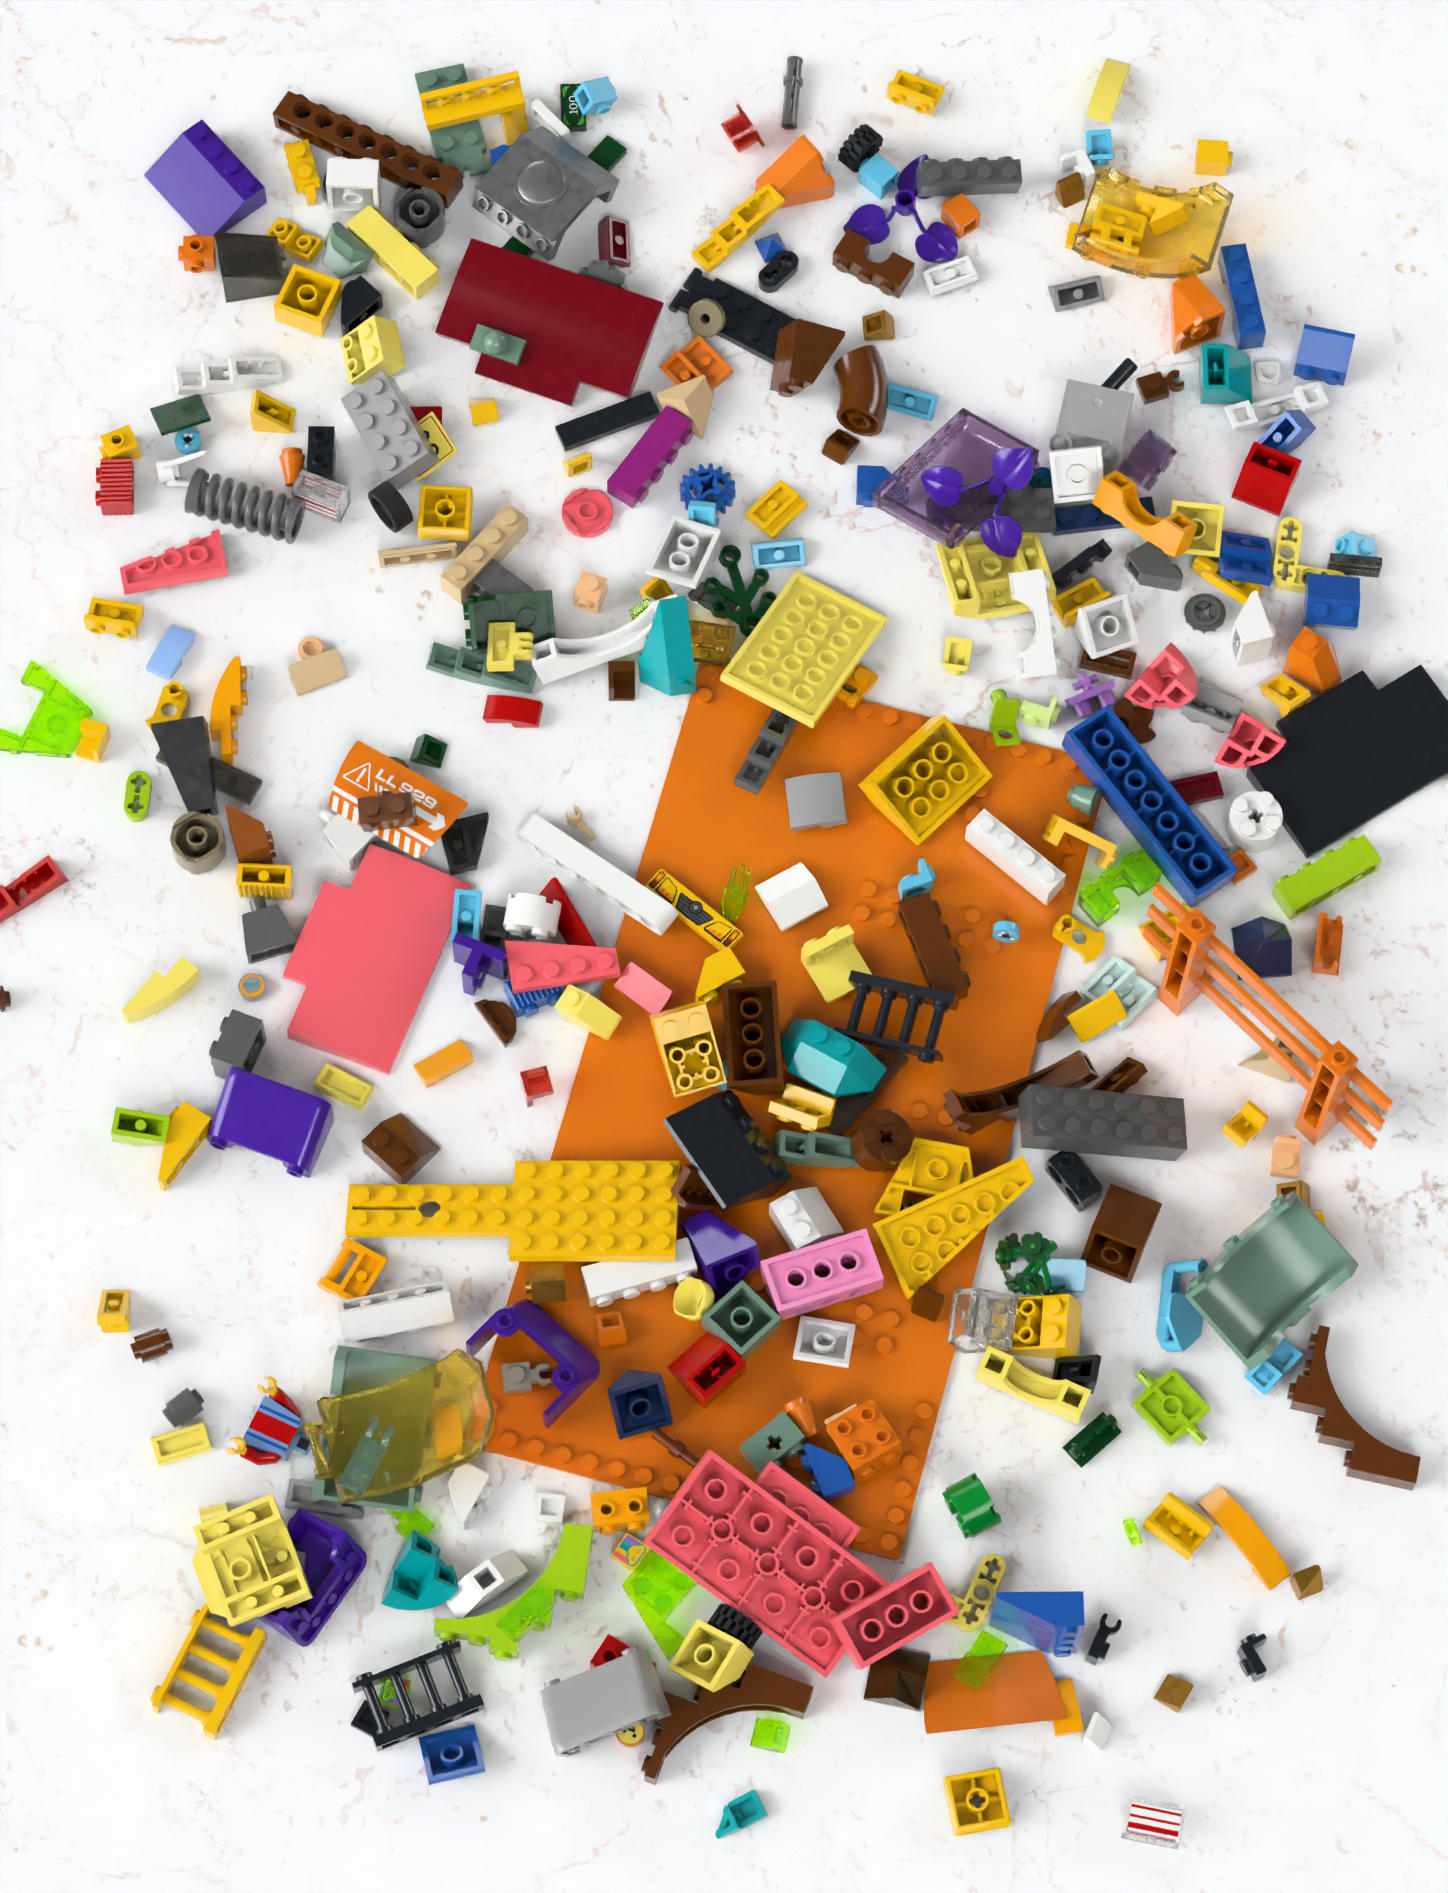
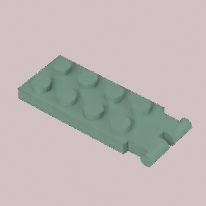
(461, 143)

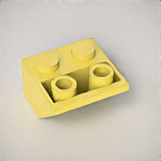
(371, 349)

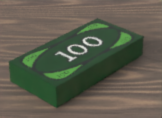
(570, 111)

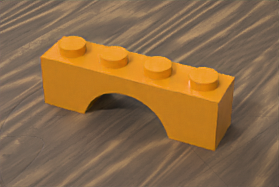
(1119, 499)

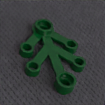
(740, 596)

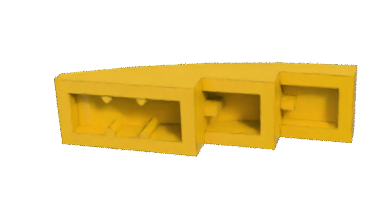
(740, 227)

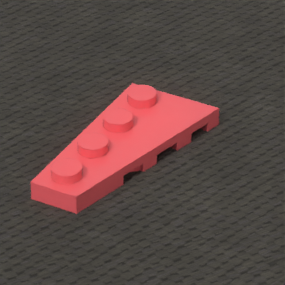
(191, 563)
(555, 965)

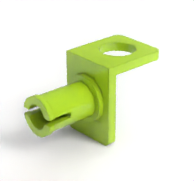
(1004, 718)

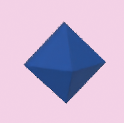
(770, 247)

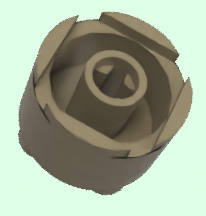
(200, 856)

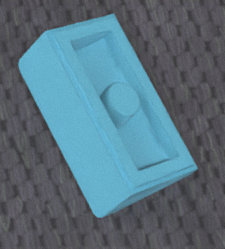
(911, 401)
(778, 553)
(1067, 1272)

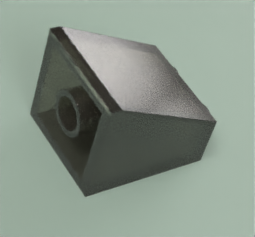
(250, 265)

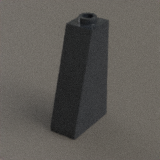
(189, 759)

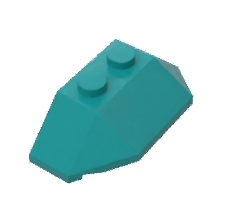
(829, 1059)

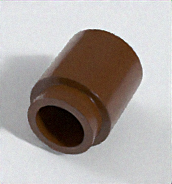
(151, 1344)

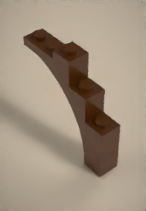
(981, 1108)
(1368, 1456)
(758, 1691)

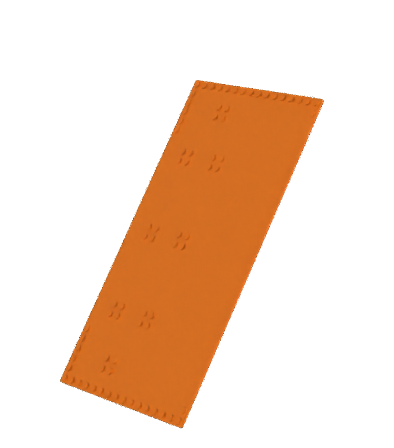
(625, 1094)

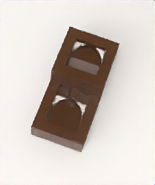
(1055, 1020)

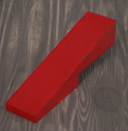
(30, 887)

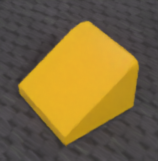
(578, 464)

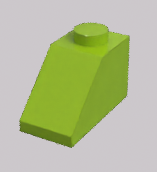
(139, 1127)

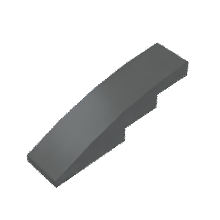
(765, 751)

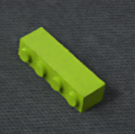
(1326, 876)

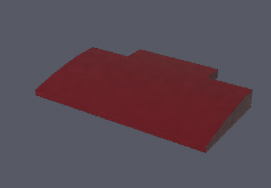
(571, 324)

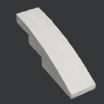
(228, 376)

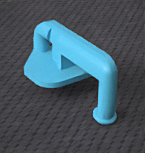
(1176, 1313)

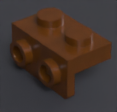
(693, 1192)

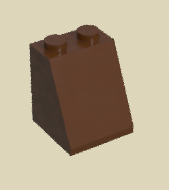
(801, 355)
(1120, 1233)

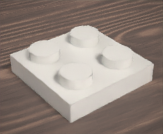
(1075, 473)

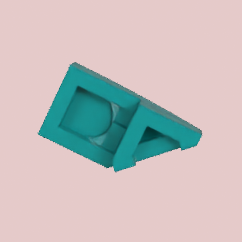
(741, 1814)

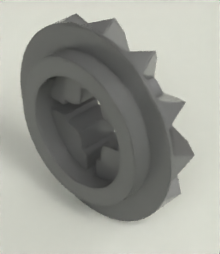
(1201, 603)

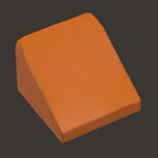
(611, 1328)

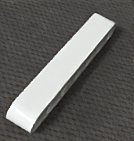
(597, 874)

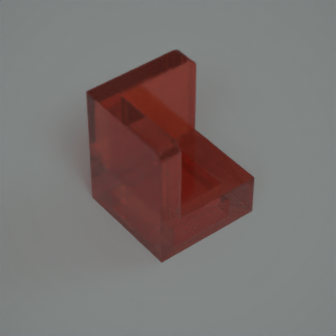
(535, 1084)

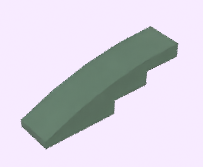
(473, 668)

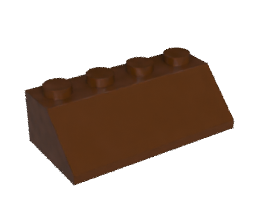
(753, 1037)

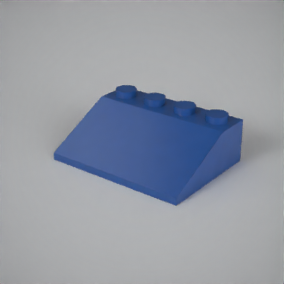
(1041, 1619)

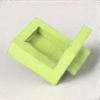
(1038, 715)

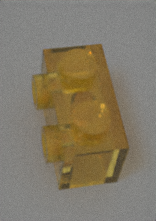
(712, 642)

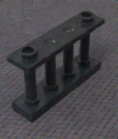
(915, 996)
(413, 1723)

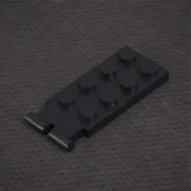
(748, 320)

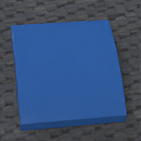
(1245, 558)

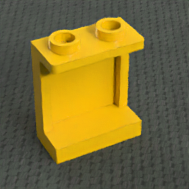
(1058, 826)

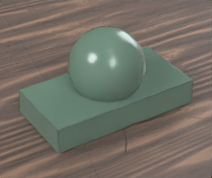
(497, 344)

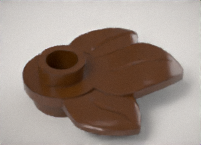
(1135, 720)

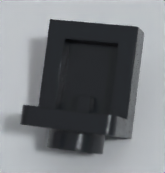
(1250, 1660)

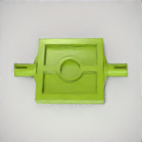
(1171, 1407)

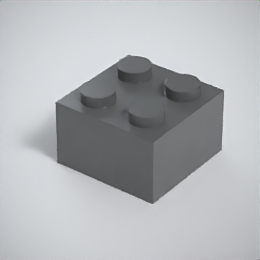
(238, 1044)

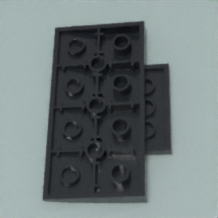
(1355, 755)

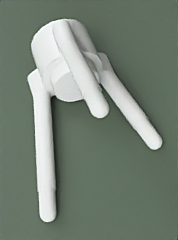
(169, 469)

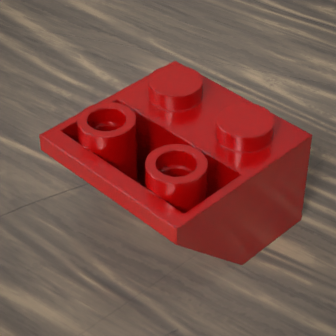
(1266, 478)
(707, 1368)

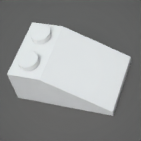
(685, 552)

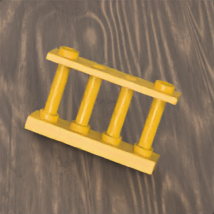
(224, 1694)

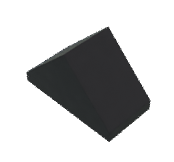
(1078, 1369)

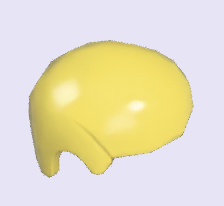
(693, 1299)

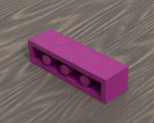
(649, 457)

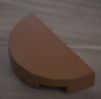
(499, 1019)

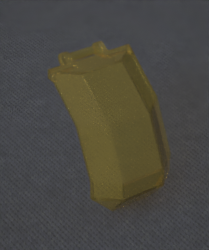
(438, 1422)

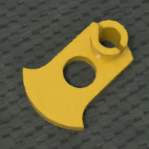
(166, 698)
(1093, 943)

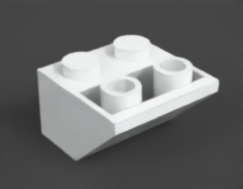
(1252, 632)

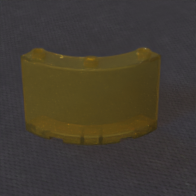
(1172, 254)

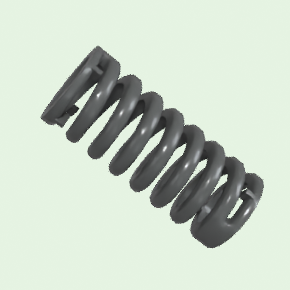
(294, 514)

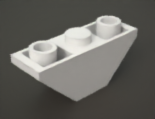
(486, 1583)

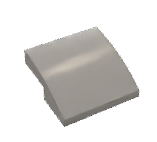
(816, 801)

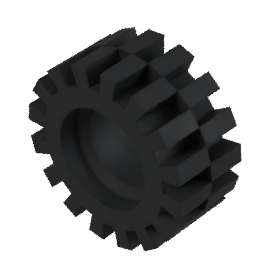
(861, 145)
(735, 1624)

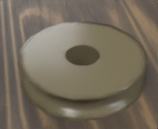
(716, 315)

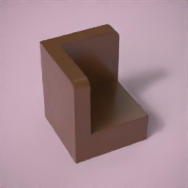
(621, 680)

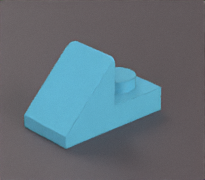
(466, 913)

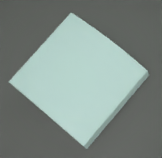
(1130, 988)

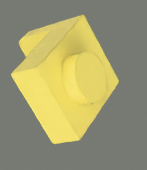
(957, 655)

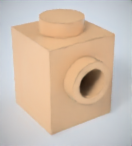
(590, 592)

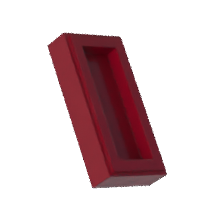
(1199, 788)

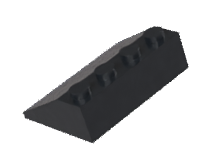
(728, 1150)

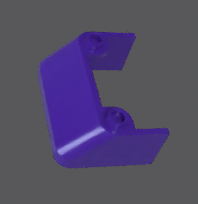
(576, 1366)

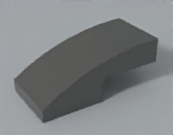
(492, 927)

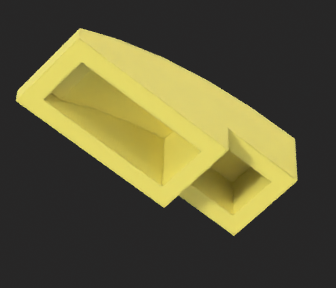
(1108, 91)
(161, 991)

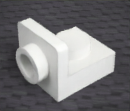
(1079, 163)

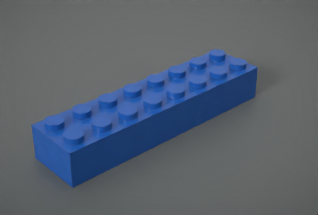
(1149, 806)

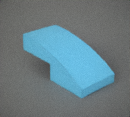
(1273, 1369)

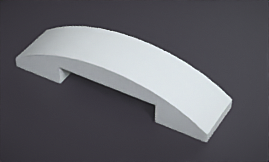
(1265, 413)

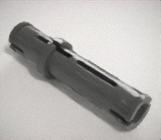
(789, 117)

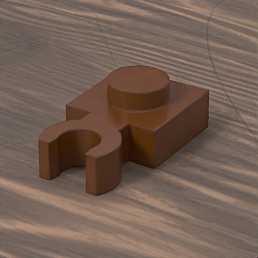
(1156, 387)

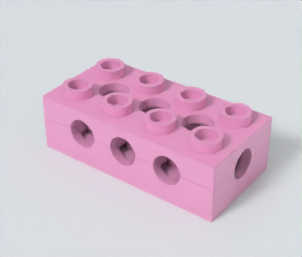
(827, 1258)

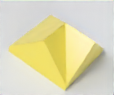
(1209, 530)

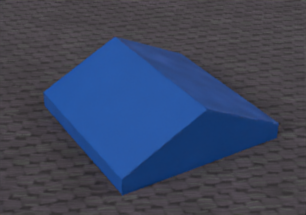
(451, 1754)

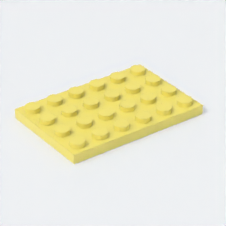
(804, 649)

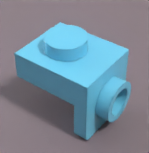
(1099, 146)
(1356, 544)

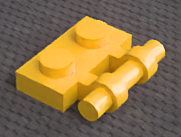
(1120, 223)

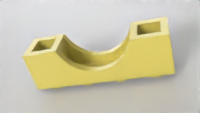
(1055, 1396)

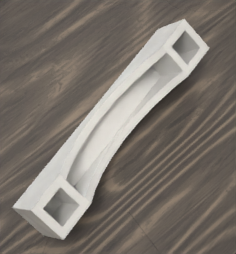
(564, 657)

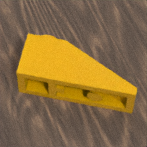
(185, 1134)

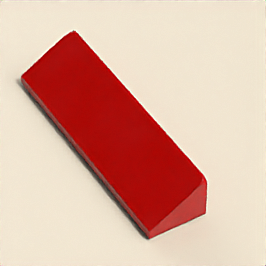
(570, 923)

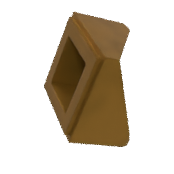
(1307, 1582)

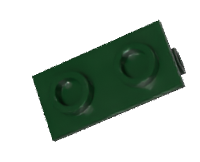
(1092, 1439)

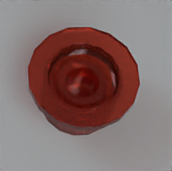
(741, 131)

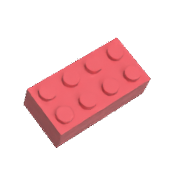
(894, 1615)

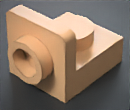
(1285, 1157)

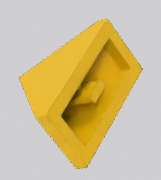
(270, 414)

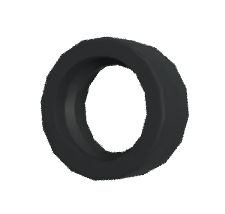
(390, 506)

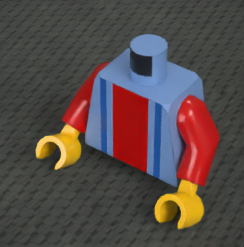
(273, 1429)

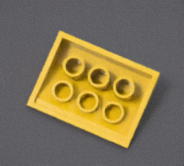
(926, 779)

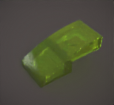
(980, 1660)

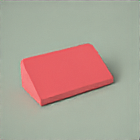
(643, 989)

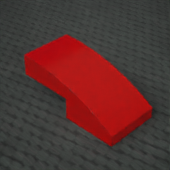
(514, 710)

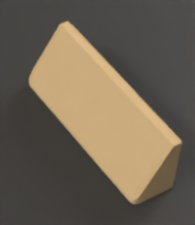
(417, 554)

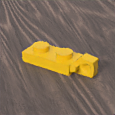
(303, 169)
(1236, 589)

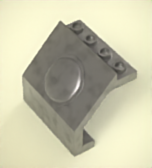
(541, 189)

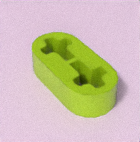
(131, 796)

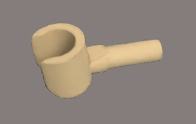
(578, 822)

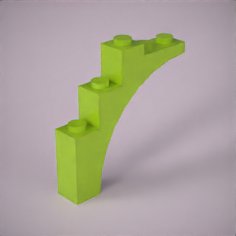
(563, 1577)

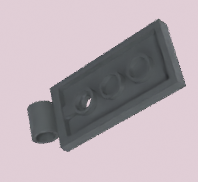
(1030, 508)

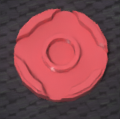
(587, 513)

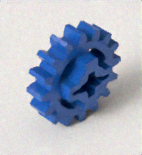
(708, 481)

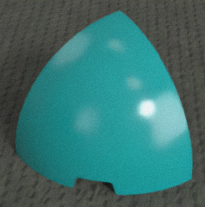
(419, 1576)

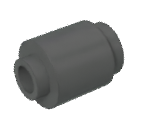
(183, 1407)

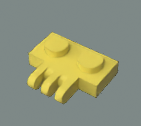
(507, 646)

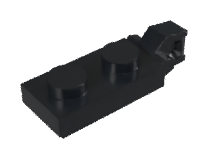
(1081, 564)

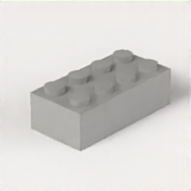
(390, 430)

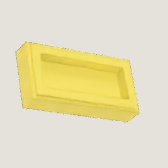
(343, 1087)
(181, 1443)

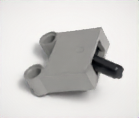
(1097, 411)

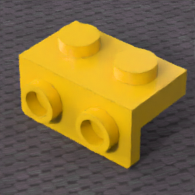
(915, 92)
(1081, 595)
(114, 618)
(803, 1106)
(1178, 1525)

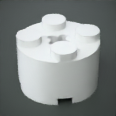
(1254, 821)
(531, 916)

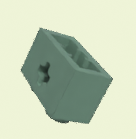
(779, 1430)

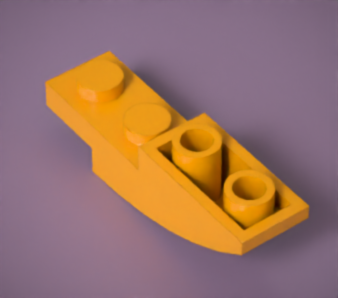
(226, 706)

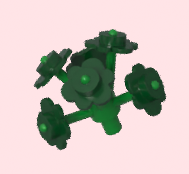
(1037, 1253)

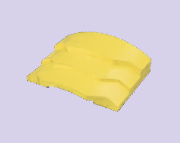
(980, 578)
(249, 1562)

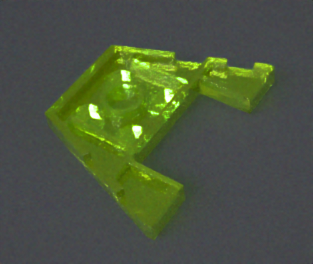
(55, 723)
(655, 1593)

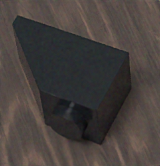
(358, 303)

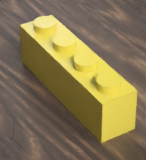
(394, 252)

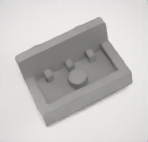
(1213, 708)

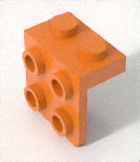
(865, 1440)

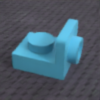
(703, 513)
(915, 885)

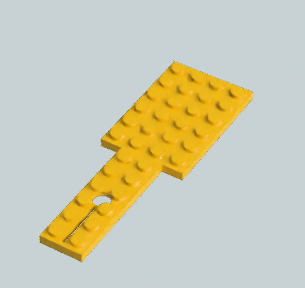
(549, 1212)

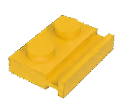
(776, 510)

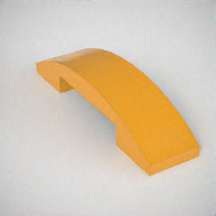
(1246, 1536)

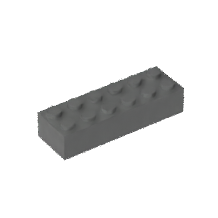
(1102, 1122)

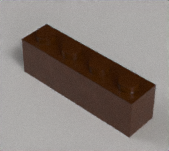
(932, 946)

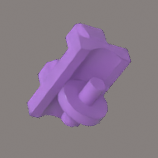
(1080, 701)

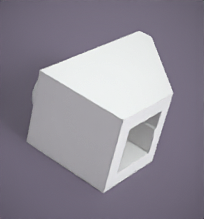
(466, 1490)

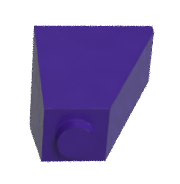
(720, 1251)

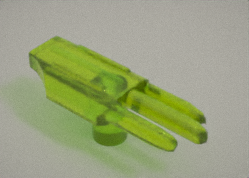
(735, 896)

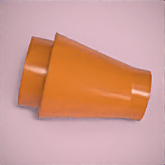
(292, 463)
(802, 1415)

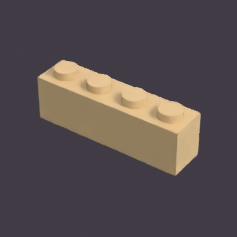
(491, 543)

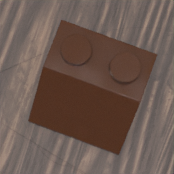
(399, 1148)

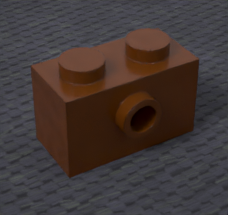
(387, 811)

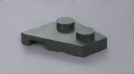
(464, 842)

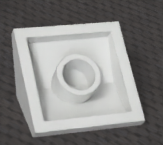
(792, 896)
(824, 1341)

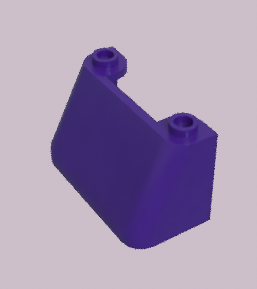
(271, 1121)
(330, 1569)

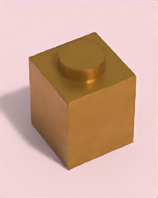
(546, 1283)

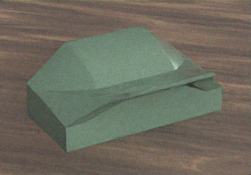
(345, 252)

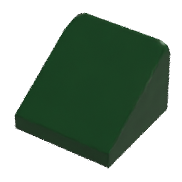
(428, 751)

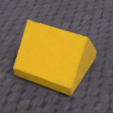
(483, 411)

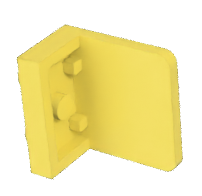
(831, 961)

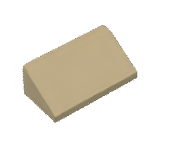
(316, 671)

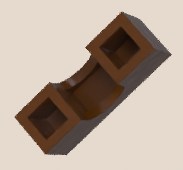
(888, 276)

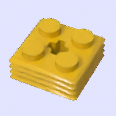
(434, 502)
(986, 1785)

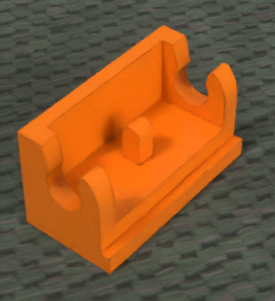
(1327, 945)

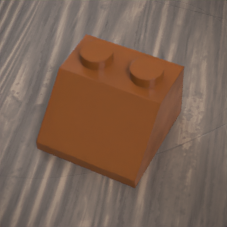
(250, 838)

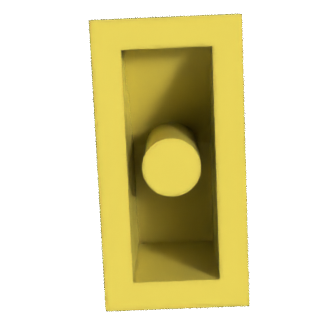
(587, 1012)

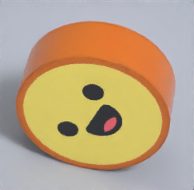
(631, 1737)

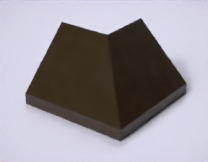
(898, 1679)

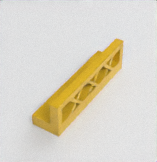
(472, 103)

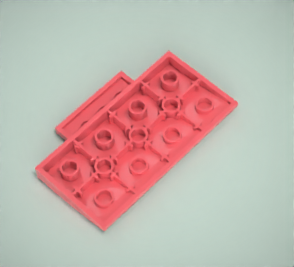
(370, 957)
(767, 1553)

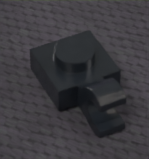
(1099, 1645)

